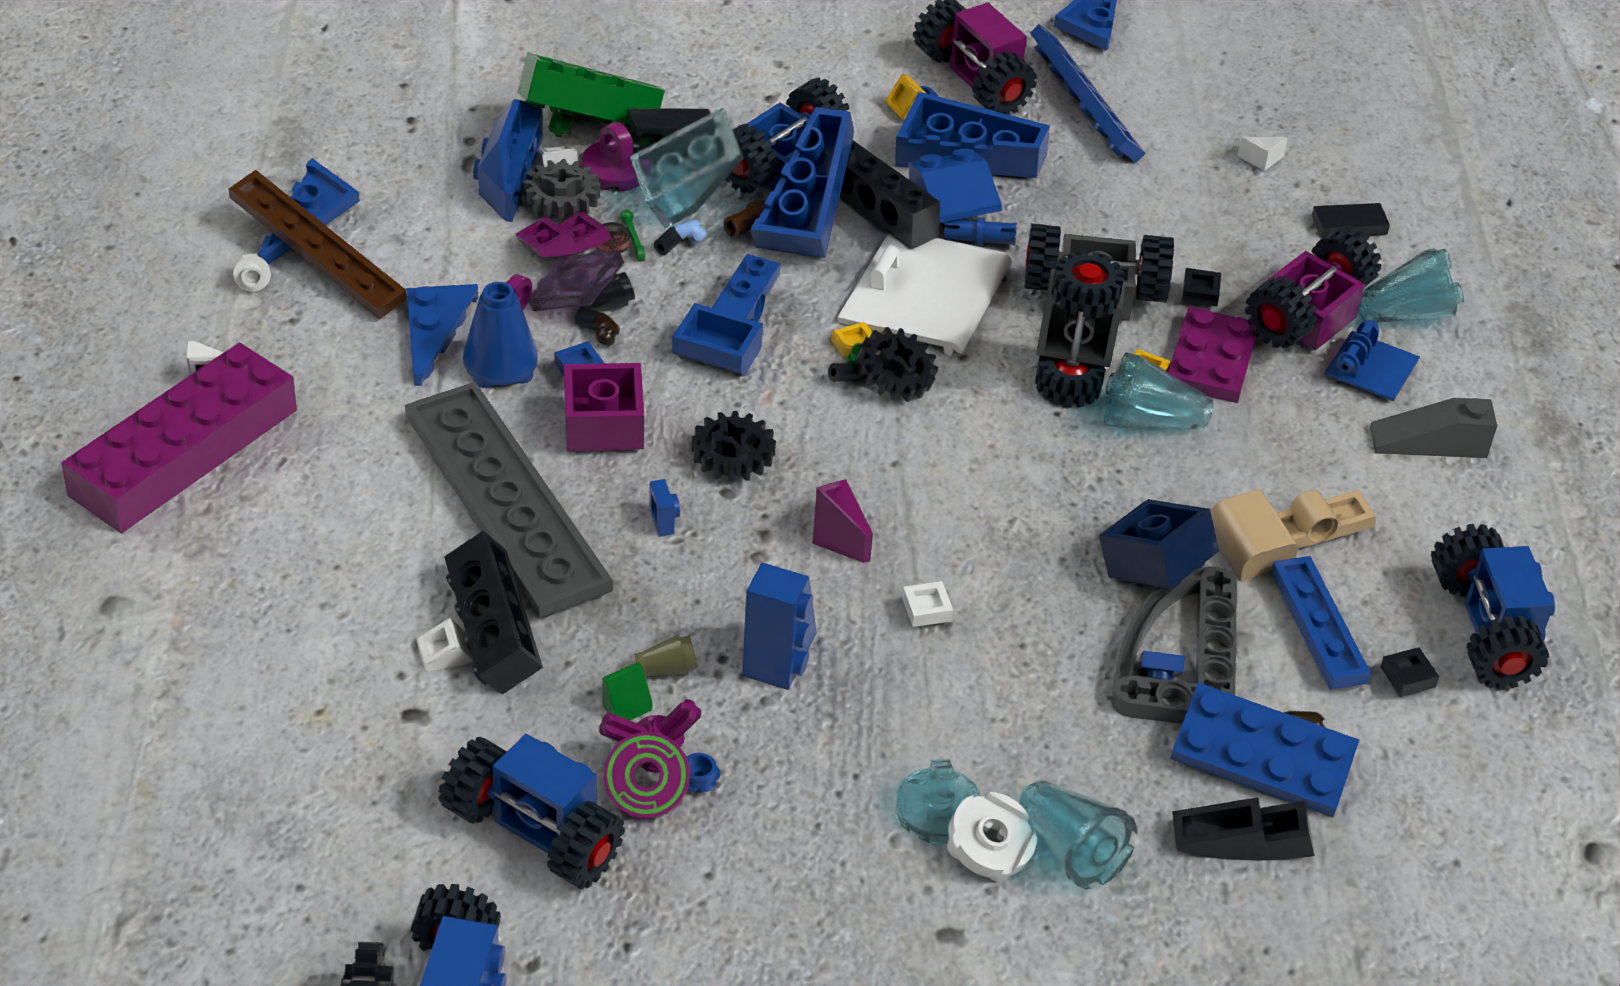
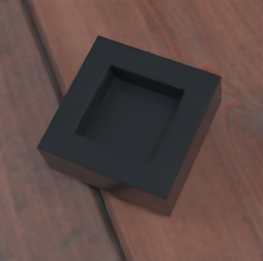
(1201, 287)
(1409, 671)

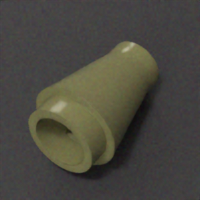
(669, 657)

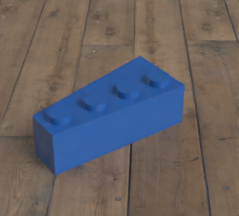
(805, 200)

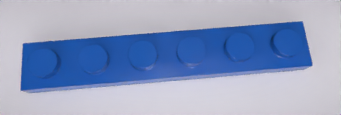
(1091, 101)

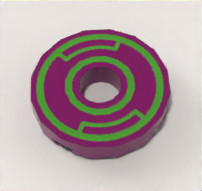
(628, 757)

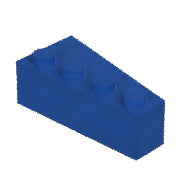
(944, 125)

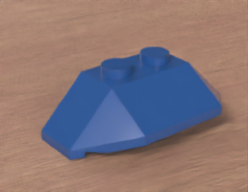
(509, 156)

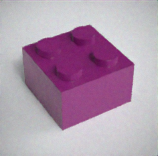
(603, 406)

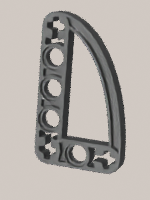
(1207, 659)

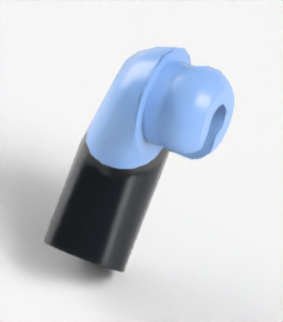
(675, 234)

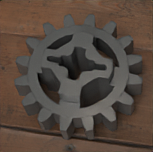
(561, 189)

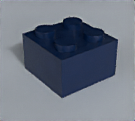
(1159, 543)

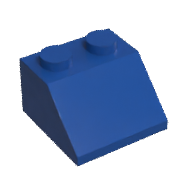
(959, 182)

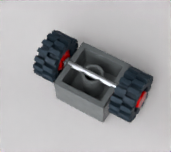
(1152, 268)
(1079, 328)

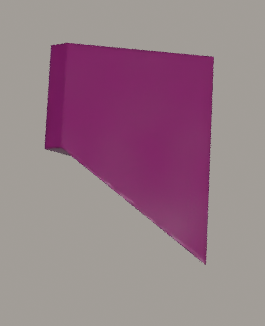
(841, 523)

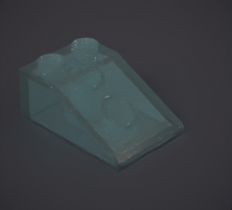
(687, 167)

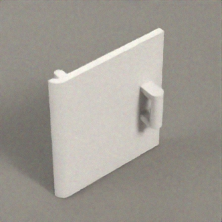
(927, 290)

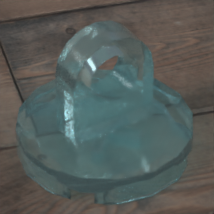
(930, 799)

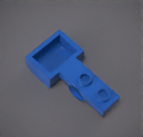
(730, 330)

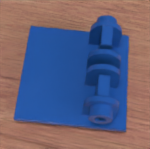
(1372, 363)

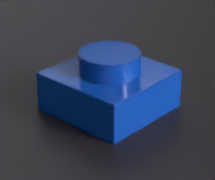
(577, 354)
(663, 507)
(1161, 664)

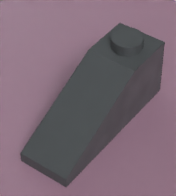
(1441, 429)

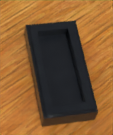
(1367, 217)

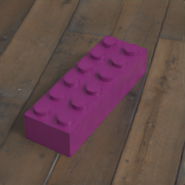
(179, 437)

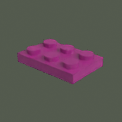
(1213, 353)

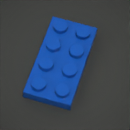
(1265, 749)

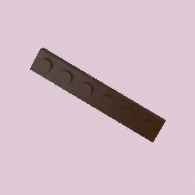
(318, 244)

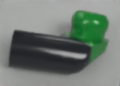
(849, 370)

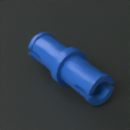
(980, 231)

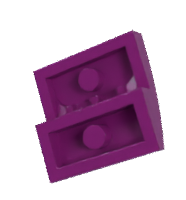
(569, 237)

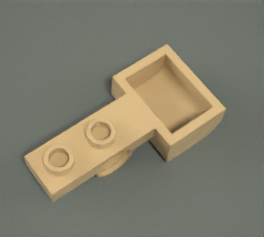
(1256, 535)

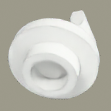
(251, 273)

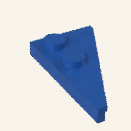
(1088, 21)
(322, 196)
(433, 322)

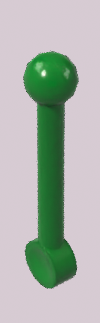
(627, 216)

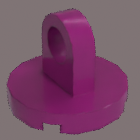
(612, 158)

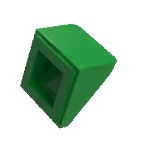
(626, 692)

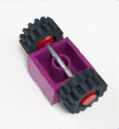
(983, 52)
(1315, 292)

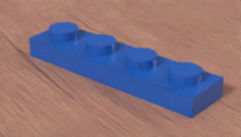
(1320, 623)

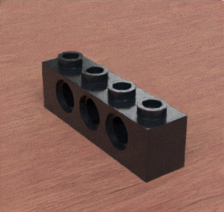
(889, 198)
(492, 613)

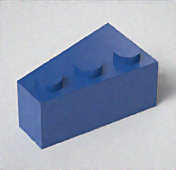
(777, 626)

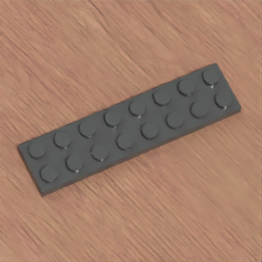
(509, 499)

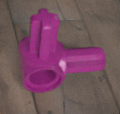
(672, 726)

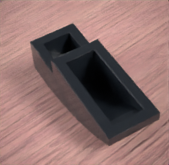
(1245, 831)

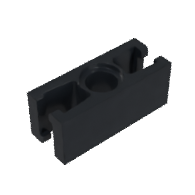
(655, 124)

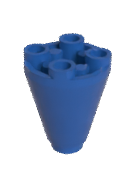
(499, 340)

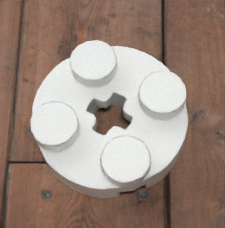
(980, 854)

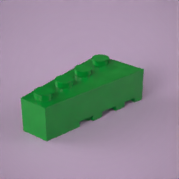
(584, 90)

